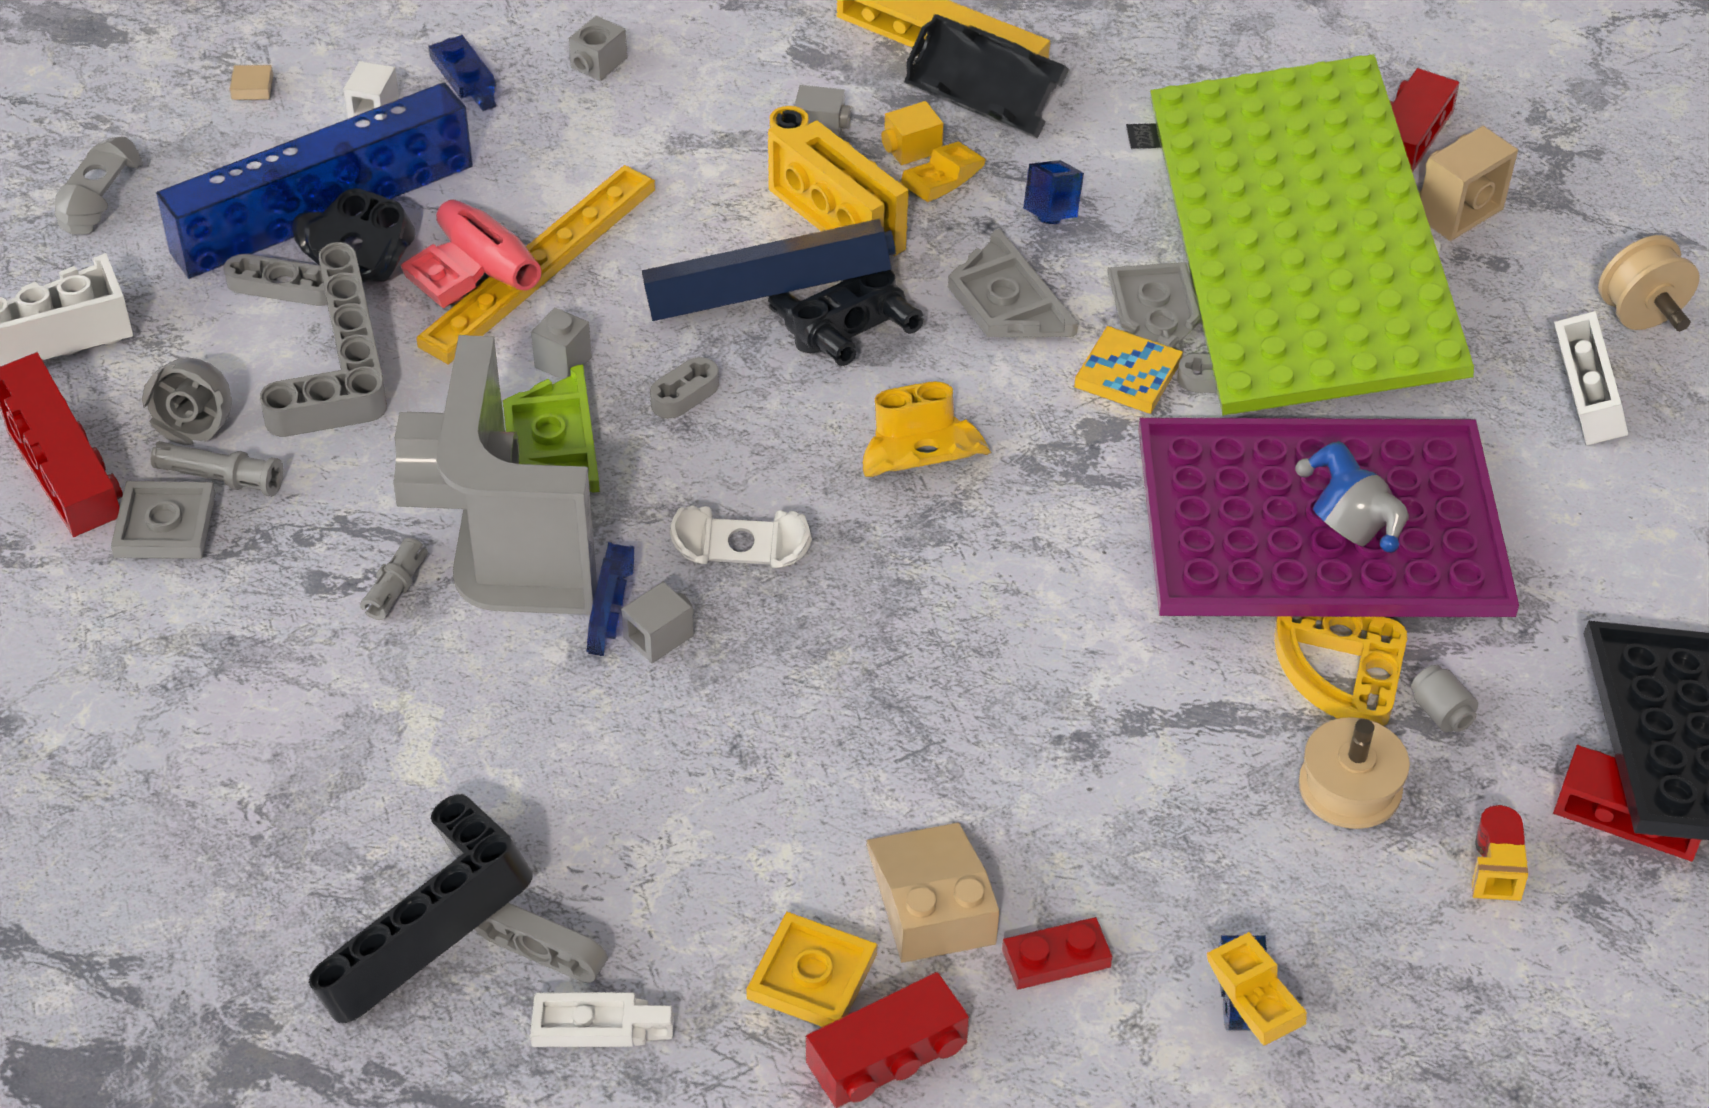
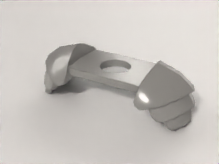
(80, 199)

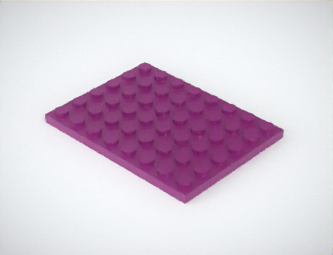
(1242, 533)

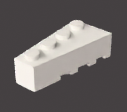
(65, 315)

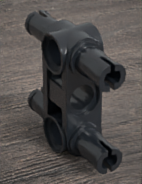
(843, 311)

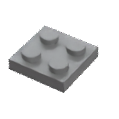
(163, 520)

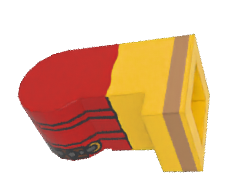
(1503, 868)

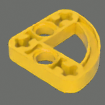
(1372, 653)

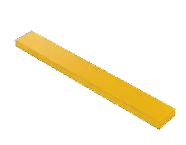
(551, 249)

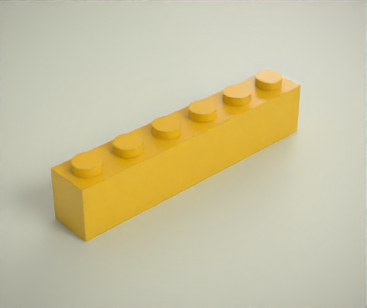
(904, 19)

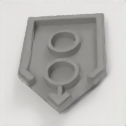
(1155, 301)

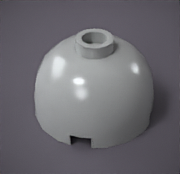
(187, 400)

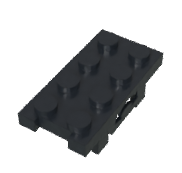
(983, 74)

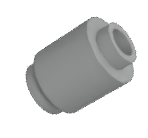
(1444, 699)

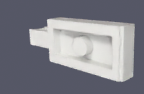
(597, 1020)

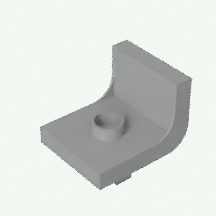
(522, 525)

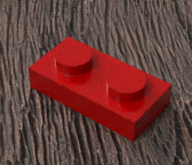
(1056, 953)

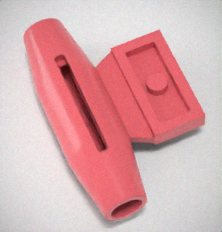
(475, 248)

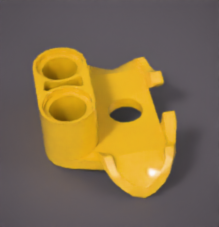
(918, 418)

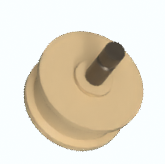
(1650, 284)
(1353, 773)

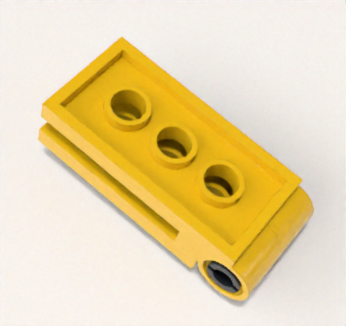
(829, 178)

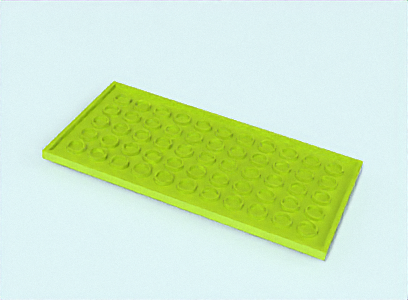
(1306, 237)

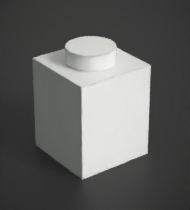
(370, 88)

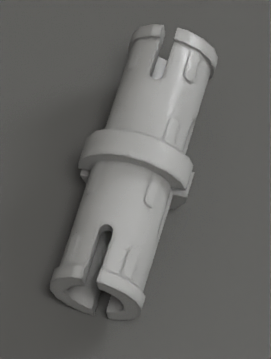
(393, 578)

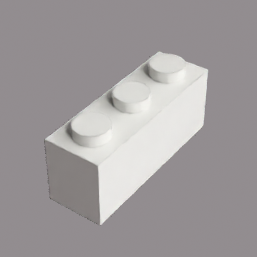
(1591, 378)

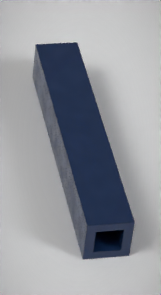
(768, 269)

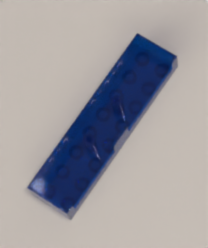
(257, 208)

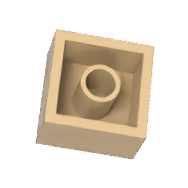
(1467, 182)

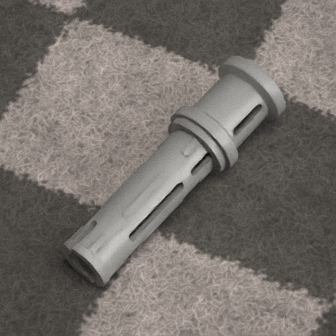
(234, 469)

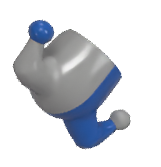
(1355, 499)

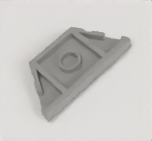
(1008, 294)

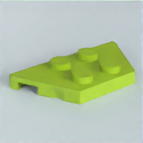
(554, 424)

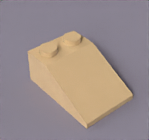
(934, 892)

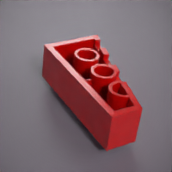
(56, 446)

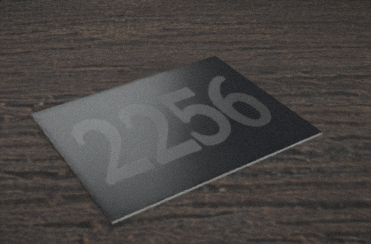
(1143, 136)

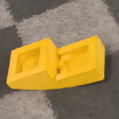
(947, 170)
(1254, 988)

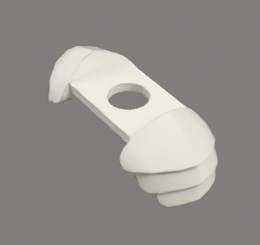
(707, 539)

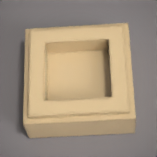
(251, 82)

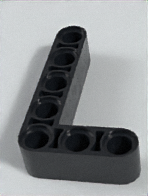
(431, 918)

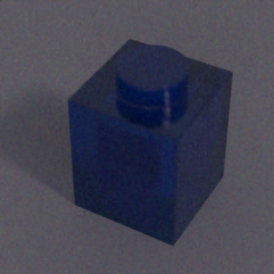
(1053, 191)

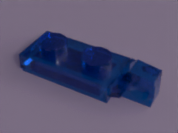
(464, 70)
(609, 592)

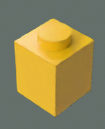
(912, 132)

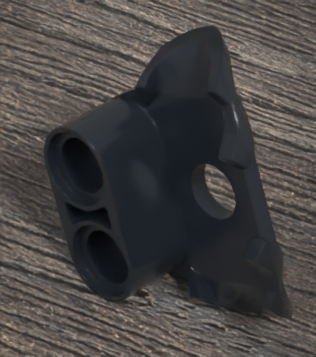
(381, 243)

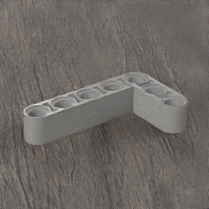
(339, 396)

